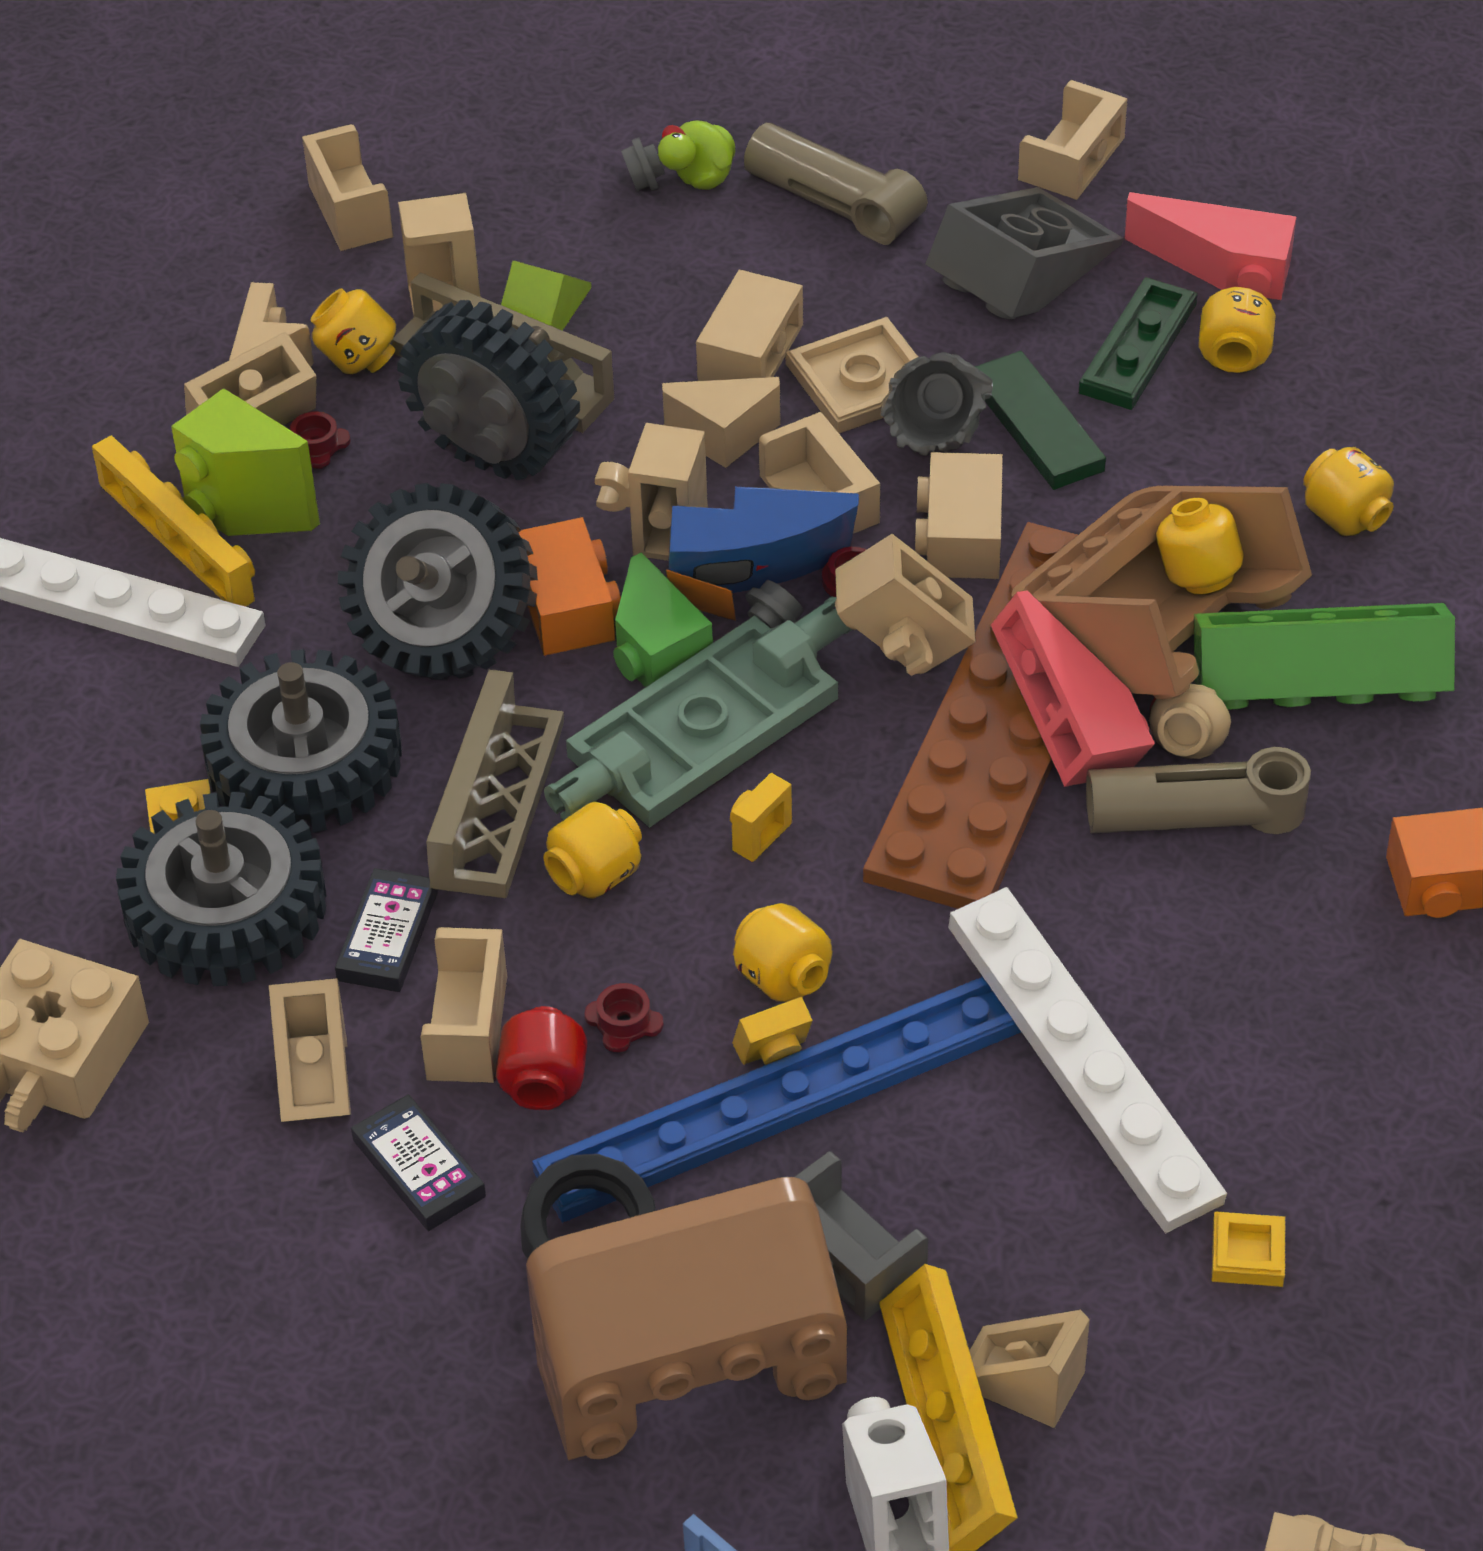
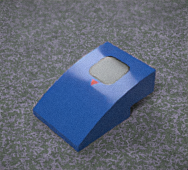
(762, 538)

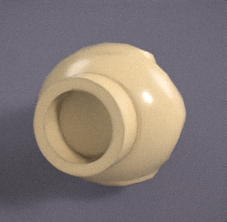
(1190, 723)

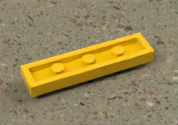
(173, 523)
(945, 1390)

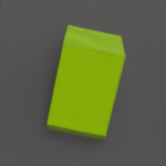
(543, 294)

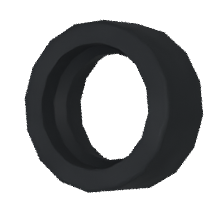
(580, 1172)

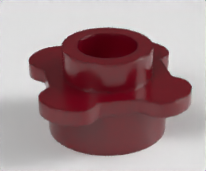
(322, 436)
(619, 1001)

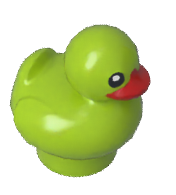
(697, 153)

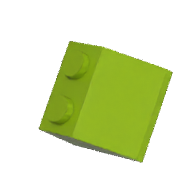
(244, 469)

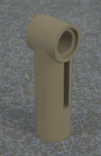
(874, 201)
(1260, 792)

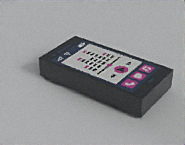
(386, 930)
(418, 1162)

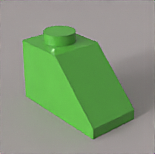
(655, 625)

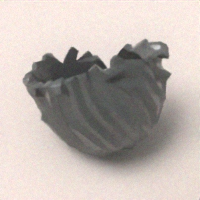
(935, 403)

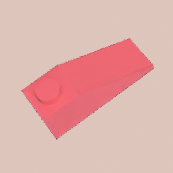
(1215, 241)
(1072, 696)

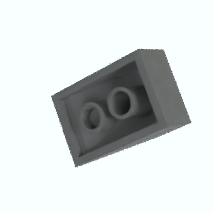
(1017, 249)

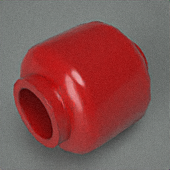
(541, 1058)

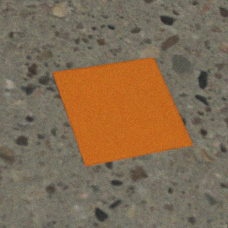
(704, 595)

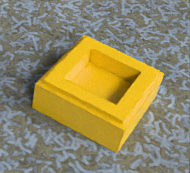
(1248, 1249)

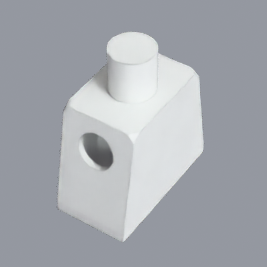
(890, 1460)

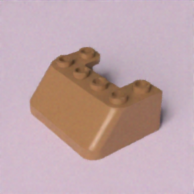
(1124, 608)
(683, 1305)

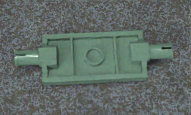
(702, 718)

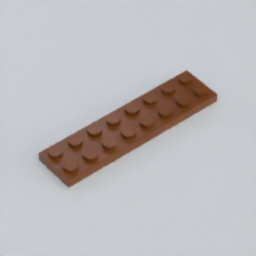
(974, 770)

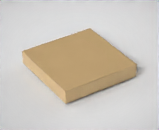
(851, 371)

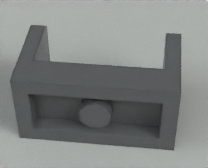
(862, 1253)

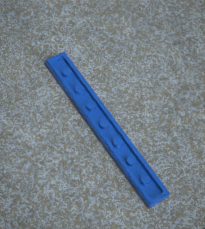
(792, 1090)

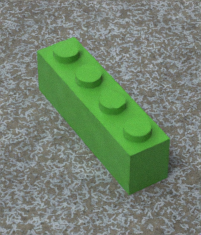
(1326, 653)

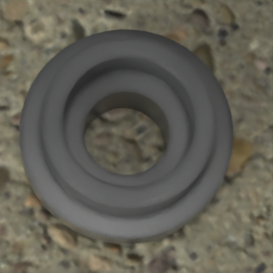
(643, 165)
(773, 604)

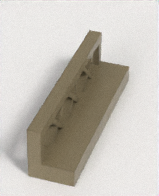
(592, 391)
(473, 780)

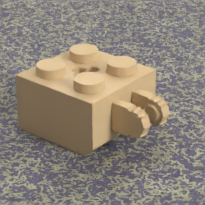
(63, 1031)

